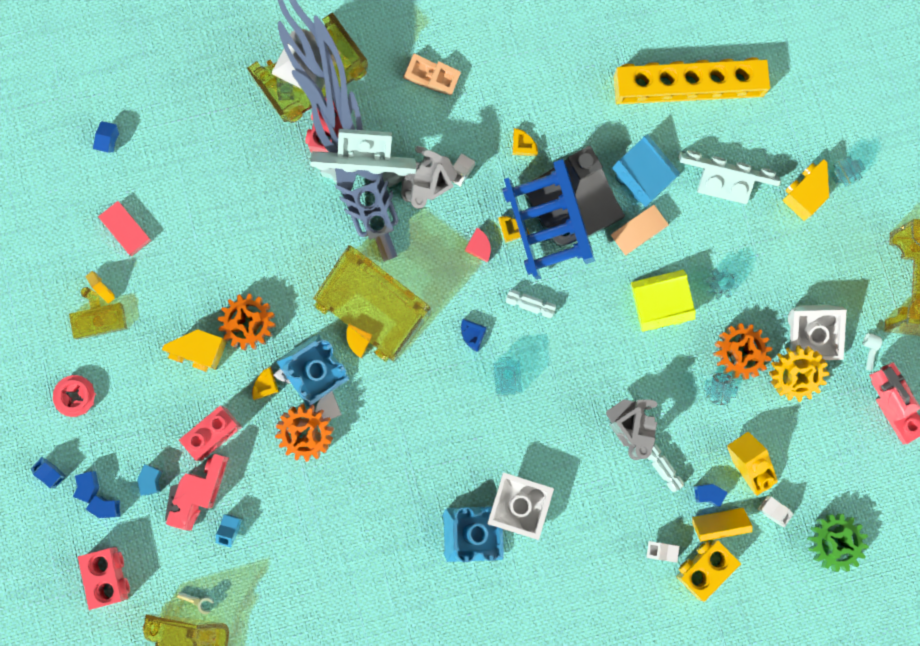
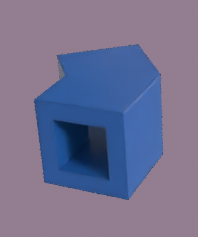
(106, 137)
(47, 473)
(86, 486)
(710, 493)
(103, 508)

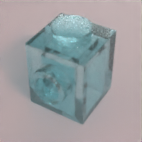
(507, 377)

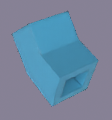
(149, 480)
(228, 530)

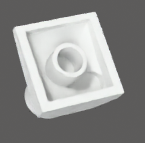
(284, 68)
(820, 328)
(520, 506)

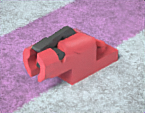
(897, 402)
(194, 492)

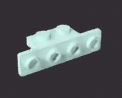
(363, 152)
(725, 179)

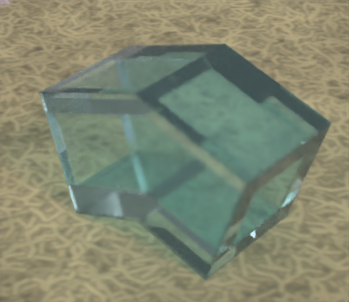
(284, 89)

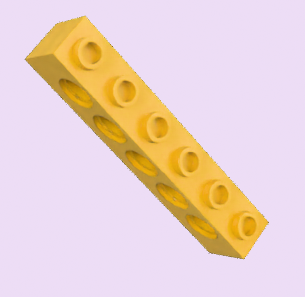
(752, 69)

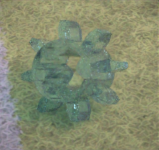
(847, 171)
(724, 289)
(720, 389)

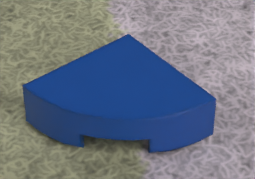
(472, 334)

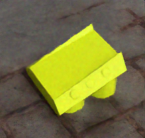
(663, 300)

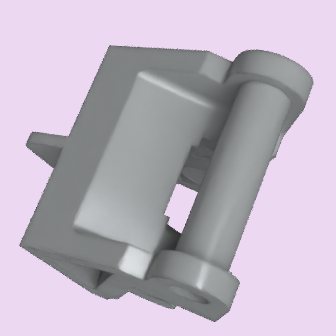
(431, 178)
(634, 427)

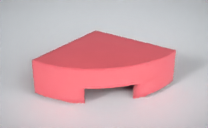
(479, 246)

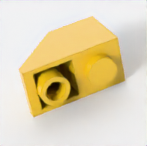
(810, 192)
(199, 347)
(753, 463)

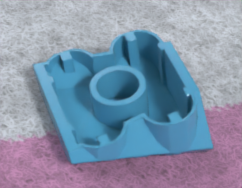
(645, 171)
(313, 369)
(470, 537)

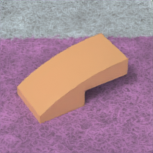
(432, 75)
(639, 230)

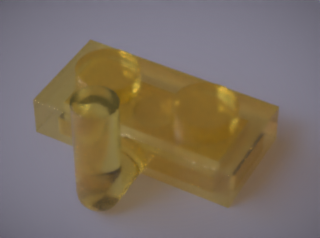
(97, 319)

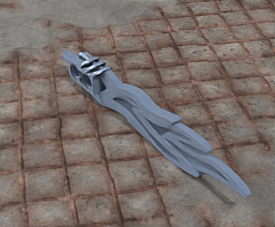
(344, 105)

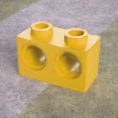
(712, 575)

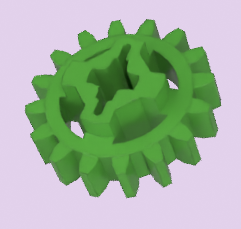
(832, 551)

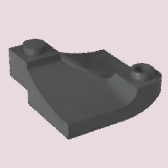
(592, 193)

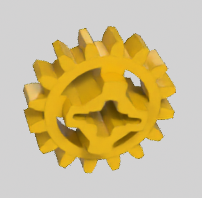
(802, 361)

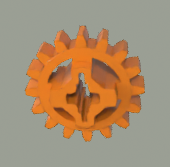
(235, 325)
(746, 341)
(311, 442)

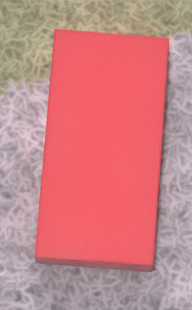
(124, 228)

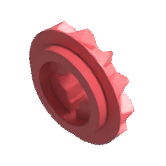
(63, 401)

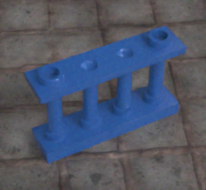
(573, 225)

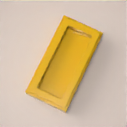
(722, 524)

